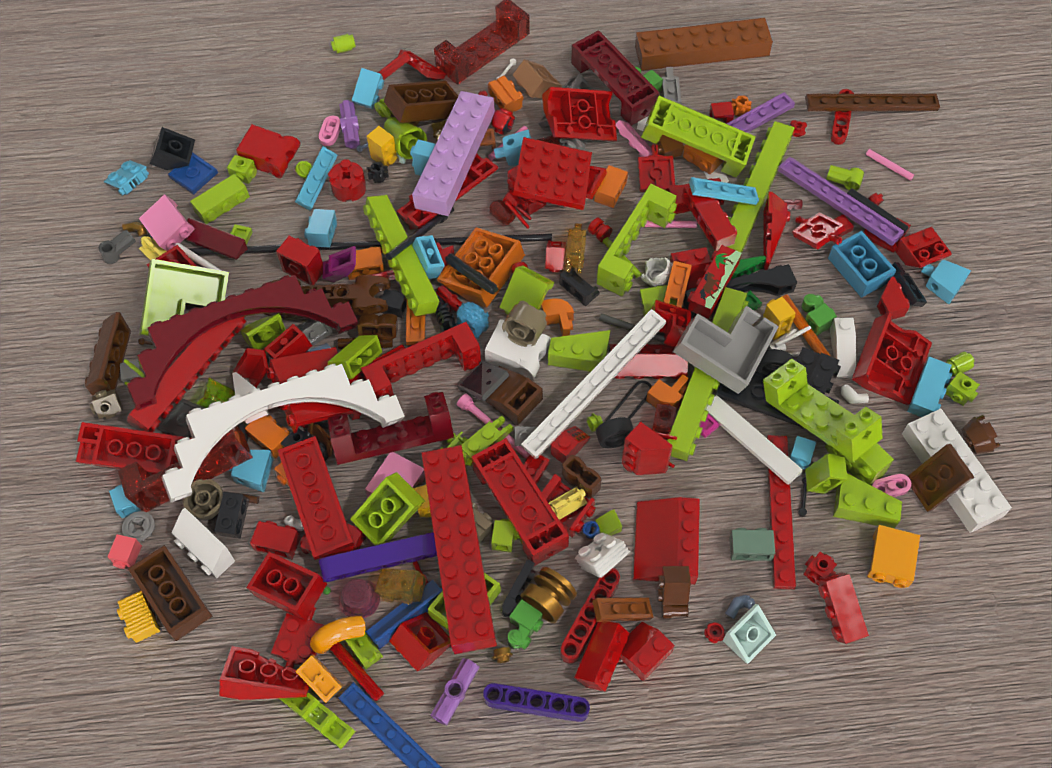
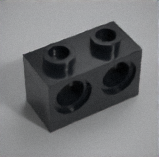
(231, 515)

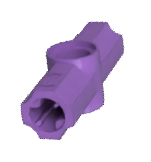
(349, 124)
(448, 703)

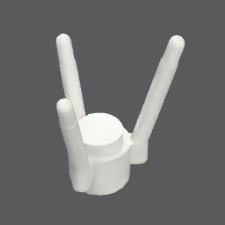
(780, 342)

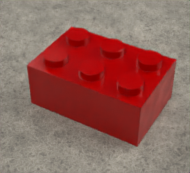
(287, 585)

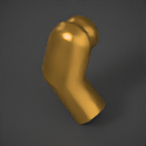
(135, 226)

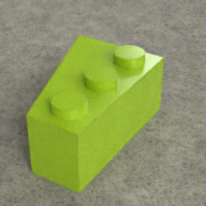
(579, 350)

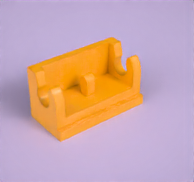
(319, 678)

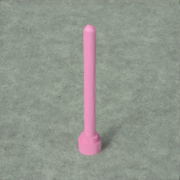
(466, 403)

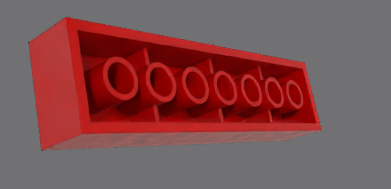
(185, 373)

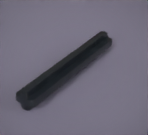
(859, 197)
(471, 273)

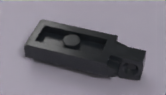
(908, 286)

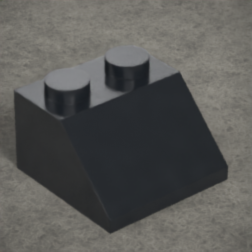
(172, 150)

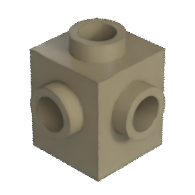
(112, 402)

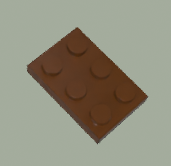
(939, 477)

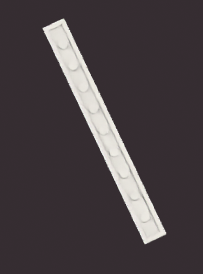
(593, 384)

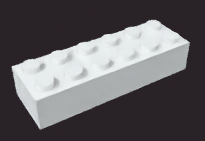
(977, 501)

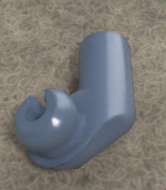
(738, 603)

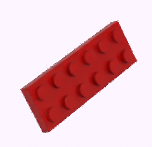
(315, 498)

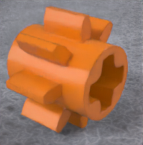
(741, 105)

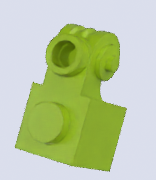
(504, 536)

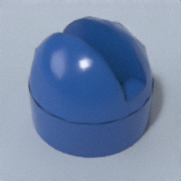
(587, 529)

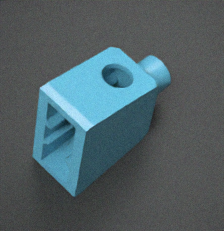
(512, 147)
(945, 279)
(255, 471)

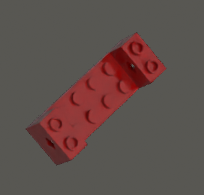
(408, 361)
(521, 501)

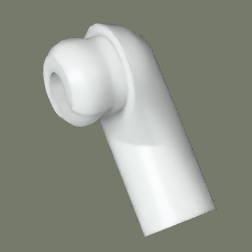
(296, 523)

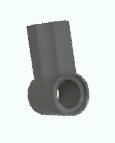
(112, 249)

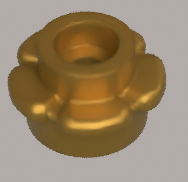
(502, 655)

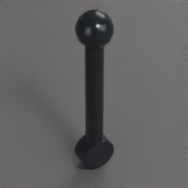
(802, 511)

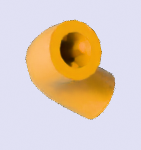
(336, 632)

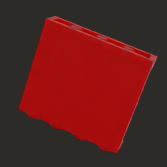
(298, 365)

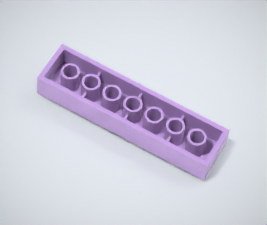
(453, 153)

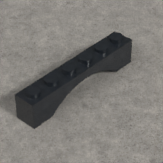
(773, 281)

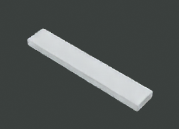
(754, 441)

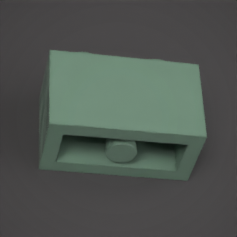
(752, 544)

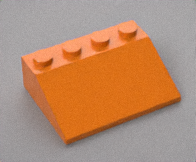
(490, 256)

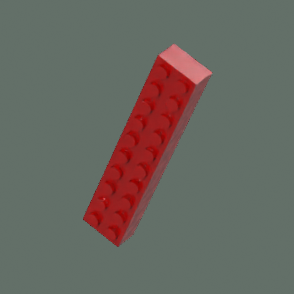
(458, 551)

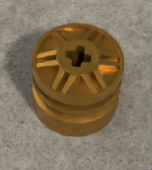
(549, 594)

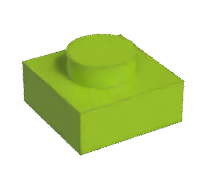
(242, 232)

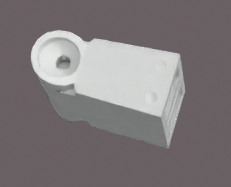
(519, 359)

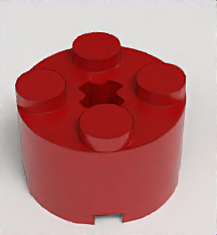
(347, 181)

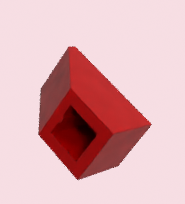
(893, 300)

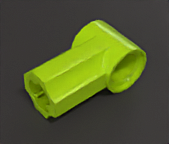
(849, 178)

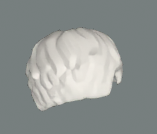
(657, 272)

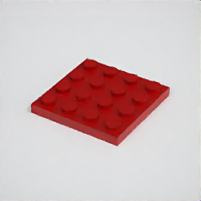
(552, 173)

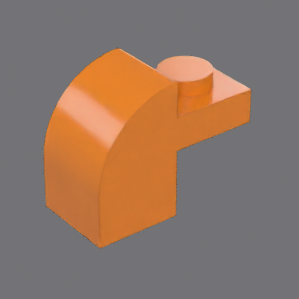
(559, 312)
(664, 394)

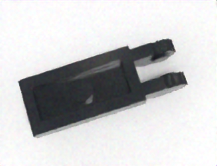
(515, 593)

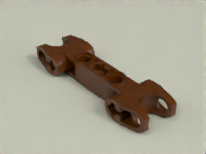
(358, 295)

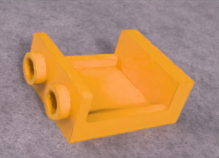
(894, 556)

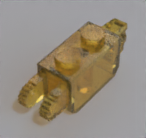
(575, 248)

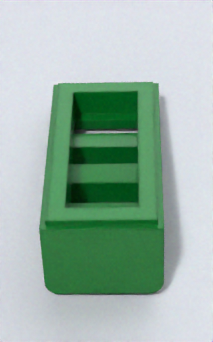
(749, 266)

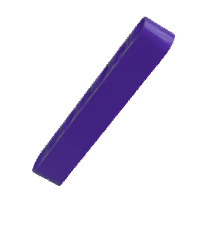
(378, 557)

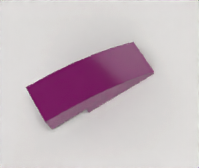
(339, 264)

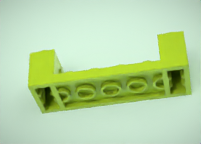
(700, 133)
(656, 206)
(820, 415)

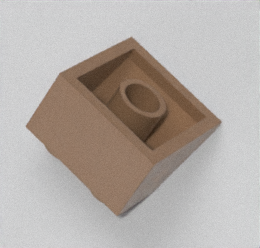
(534, 78)

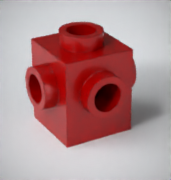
(819, 567)

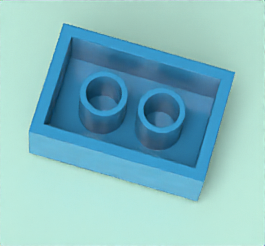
(861, 264)

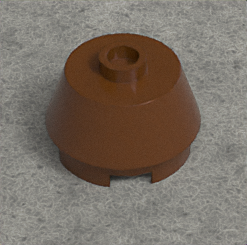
(980, 435)

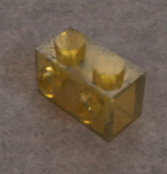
(400, 585)

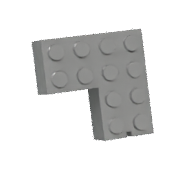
(728, 355)

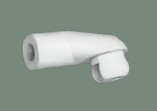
(852, 397)

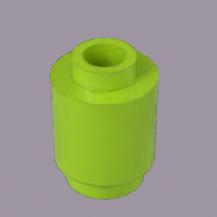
(343, 43)
(961, 362)

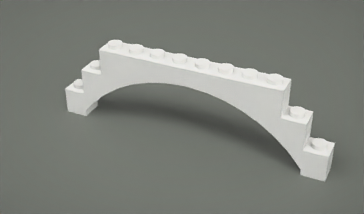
(212, 423)

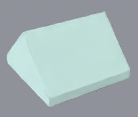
(750, 634)

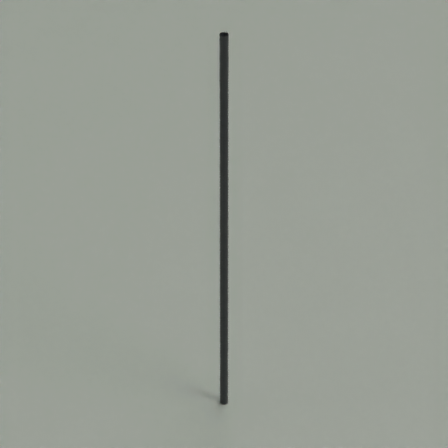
(366, 244)

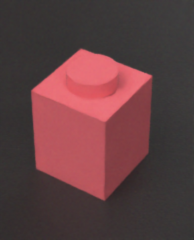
(124, 551)

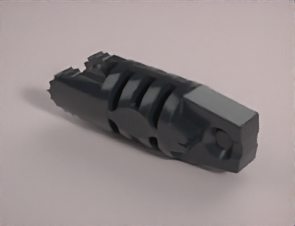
(444, 316)

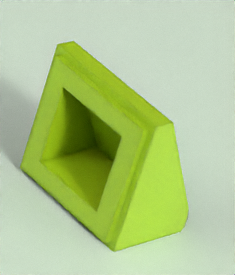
(609, 523)

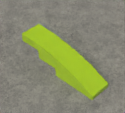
(321, 719)

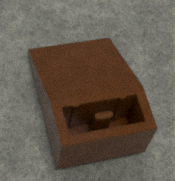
(516, 397)

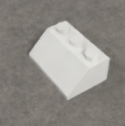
(201, 544)

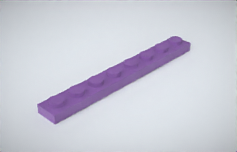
(841, 201)

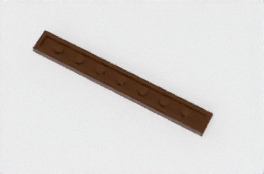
(872, 102)

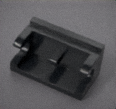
(578, 287)

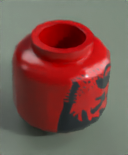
(502, 120)

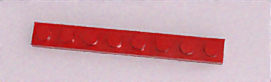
(781, 524)

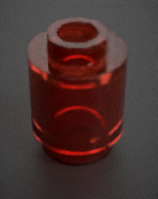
(502, 212)

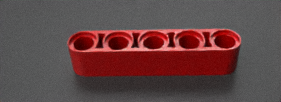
(584, 623)

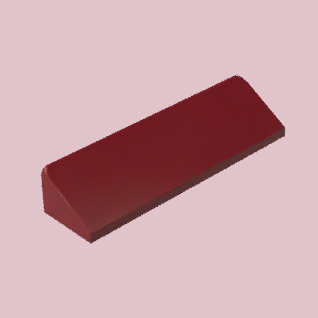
(216, 240)

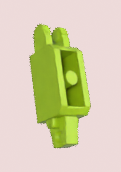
(484, 438)

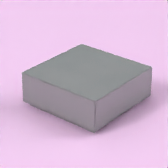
(128, 373)

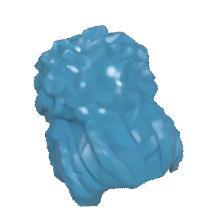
(474, 316)

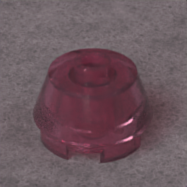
(359, 598)

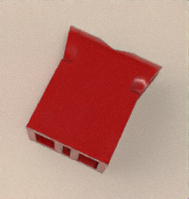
(268, 150)

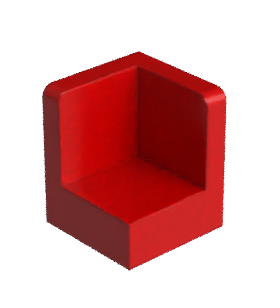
(722, 110)

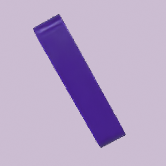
(528, 695)

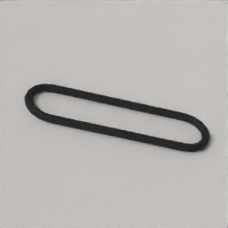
(623, 400)

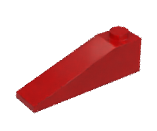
(774, 221)
(255, 677)

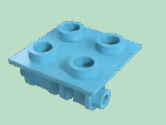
(123, 177)

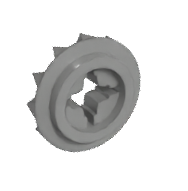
(140, 518)

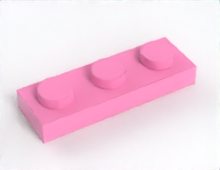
(634, 138)

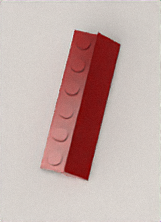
(479, 170)
(122, 446)

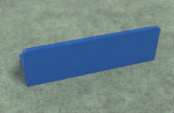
(387, 626)

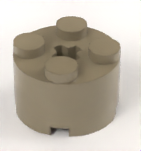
(524, 324)

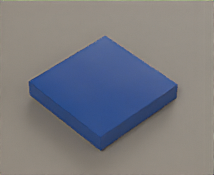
(195, 175)

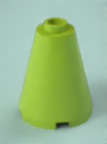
(404, 136)

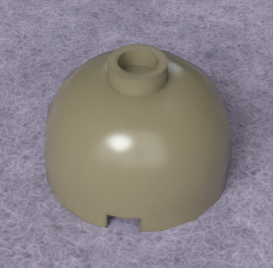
(204, 500)

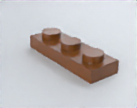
(622, 609)

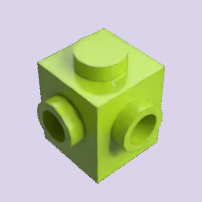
(242, 168)
(962, 389)

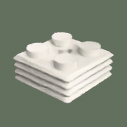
(602, 554)

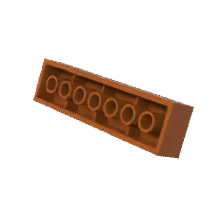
(703, 44)

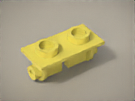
(150, 248)
(568, 502)

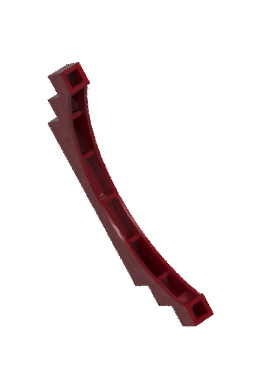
(180, 330)

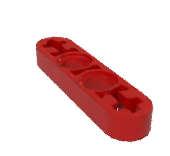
(841, 116)

